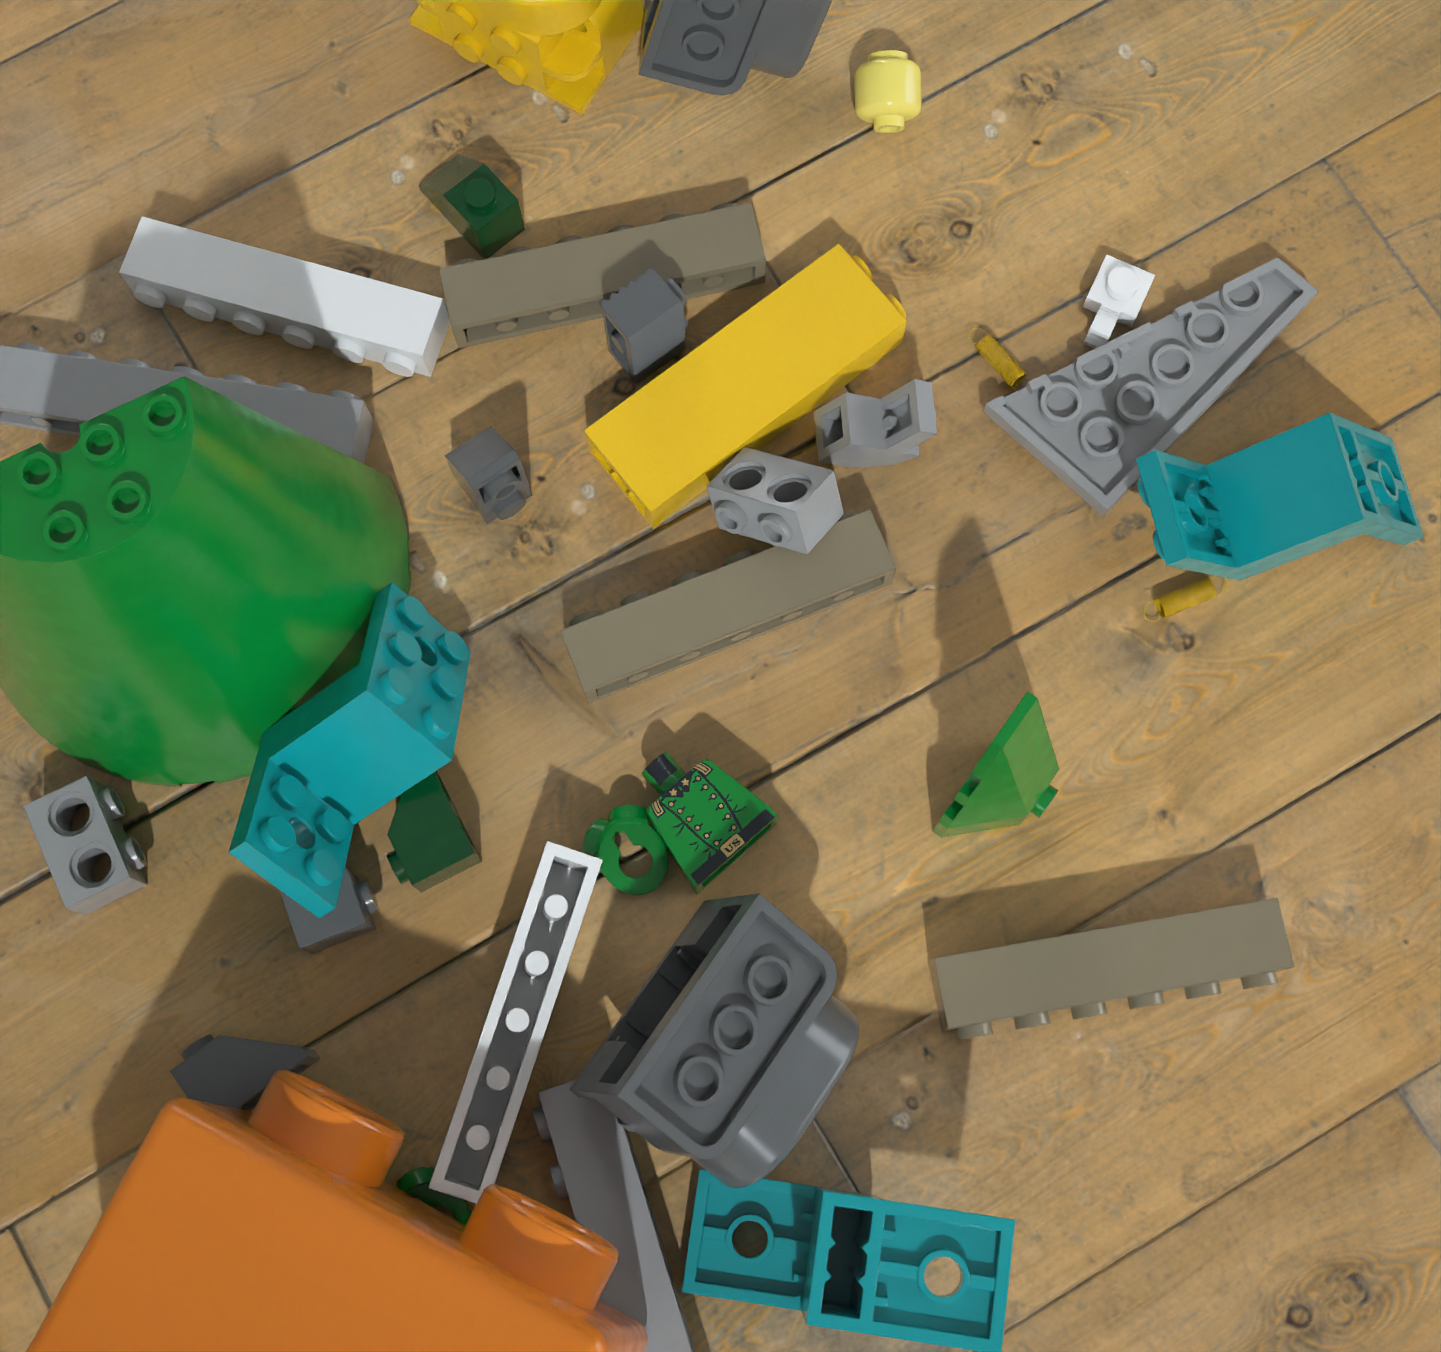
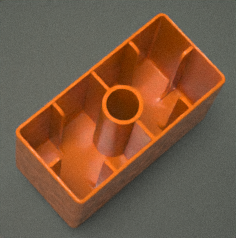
(293, 1242)

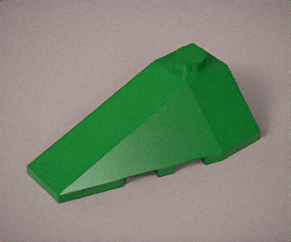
(1008, 778)

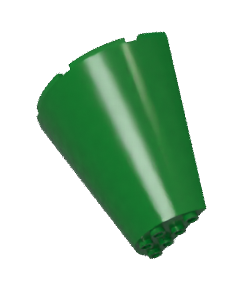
(186, 582)

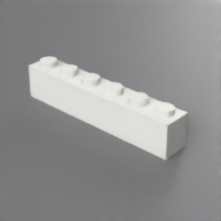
(285, 297)
(515, 1023)

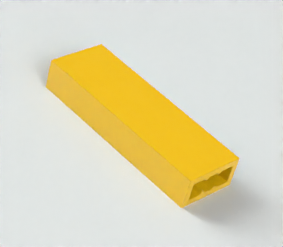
(746, 383)

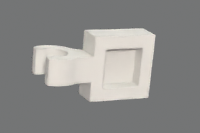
(1115, 298)

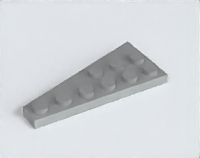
(1148, 383)

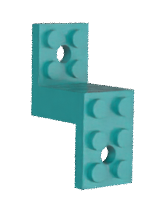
(1277, 499)
(352, 751)
(853, 1261)

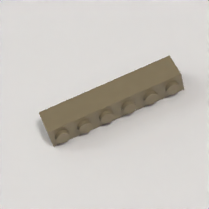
(568, 280)
(725, 606)
(1110, 965)

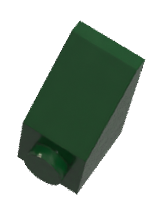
(475, 204)
(429, 836)

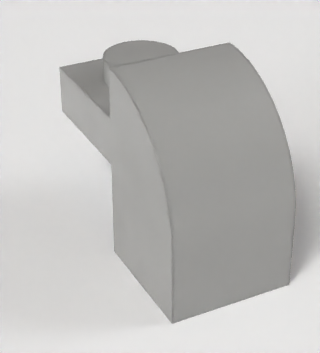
(873, 430)

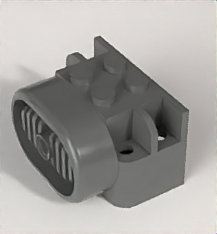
(719, 41)
(728, 1042)

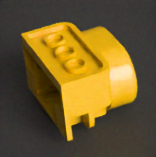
(545, 44)

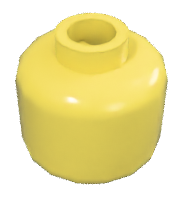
(888, 90)

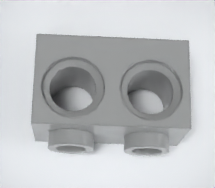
(776, 500)
(74, 853)

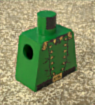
(704, 817)

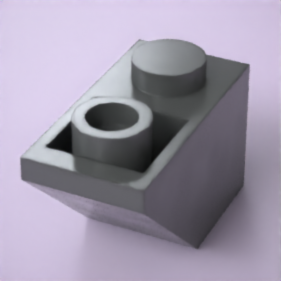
(490, 475)

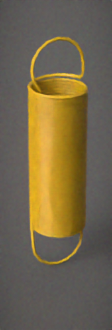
(1000, 360)
(1185, 598)

